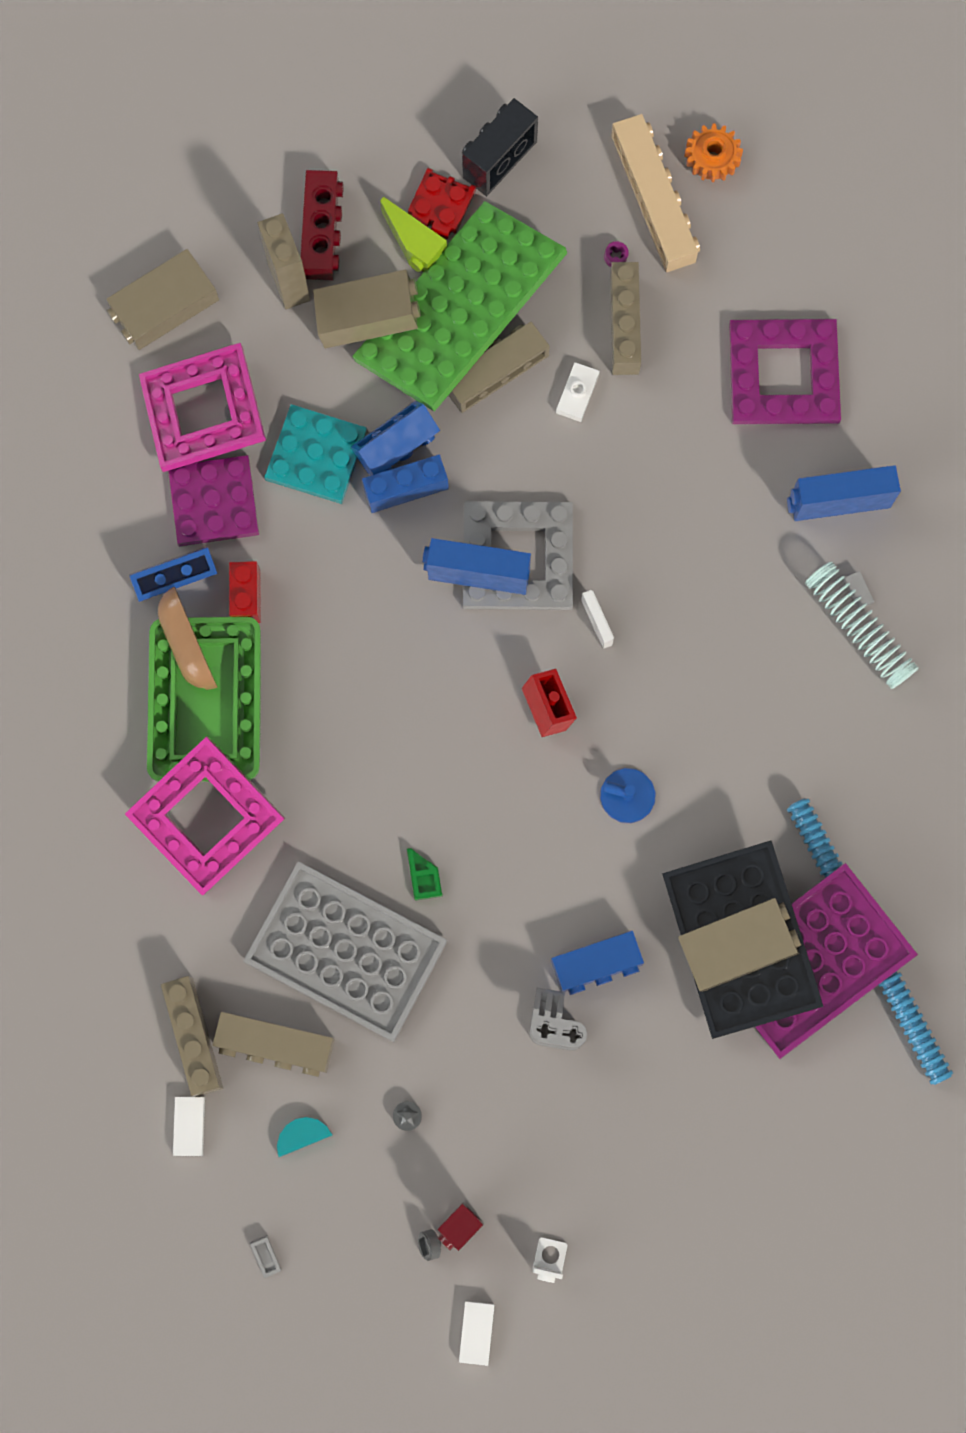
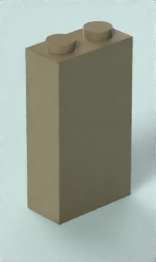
(284, 261)
(161, 300)
(366, 308)
(739, 944)

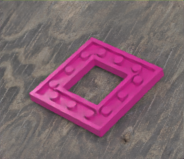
(158, 391)
(152, 819)

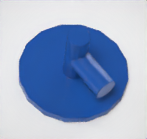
(627, 795)

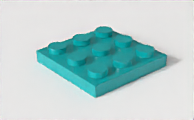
(315, 454)

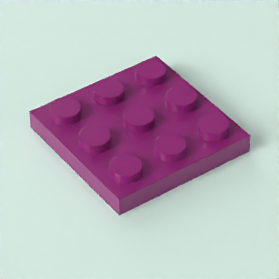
(213, 501)

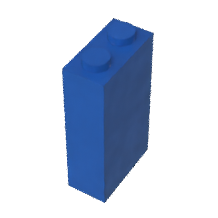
(844, 493)
(477, 566)

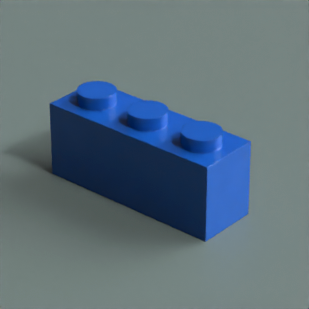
(396, 439)
(405, 483)
(171, 573)
(597, 963)

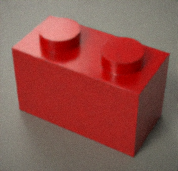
(245, 590)
(549, 702)

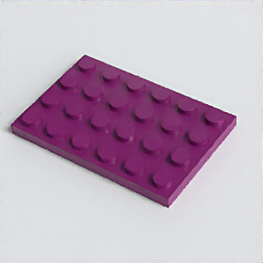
(849, 950)

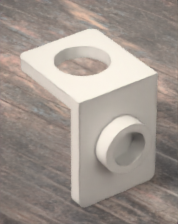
(547, 1271)

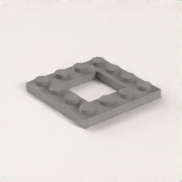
(551, 517)

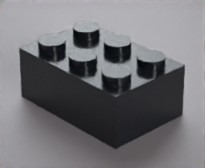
(499, 146)

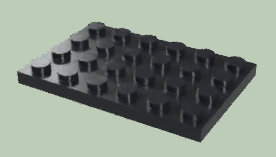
(721, 889)

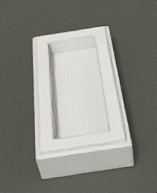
(597, 619)
(189, 1126)
(476, 1333)

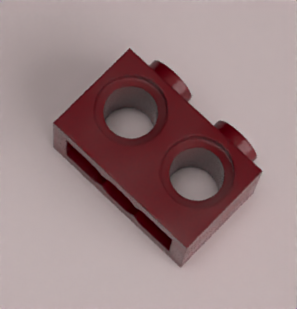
(459, 1228)

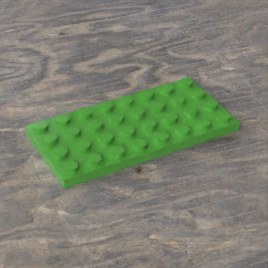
(463, 305)

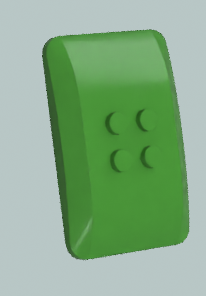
(187, 714)

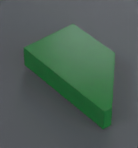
(424, 877)

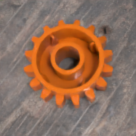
(717, 141)

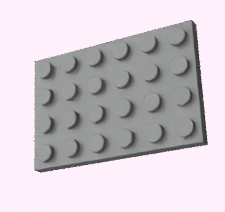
(345, 951)

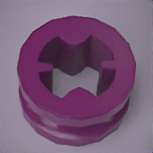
(616, 246)

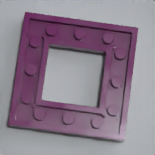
(752, 408)

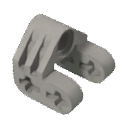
(549, 1011)

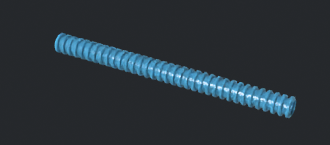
(893, 985)

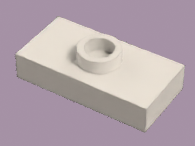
(577, 392)

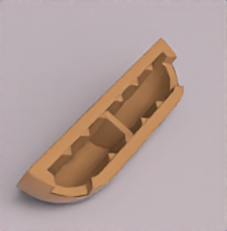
(184, 641)

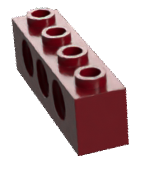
(318, 186)

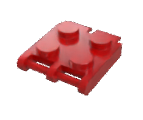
(441, 203)

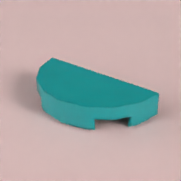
(300, 1134)

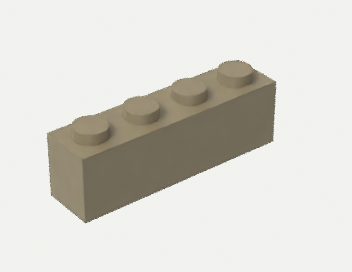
(625, 318)
(500, 365)
(192, 1036)
(273, 1042)

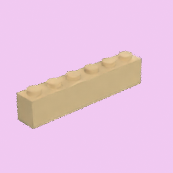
(654, 192)

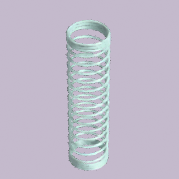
(899, 673)

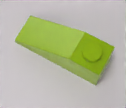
(415, 239)

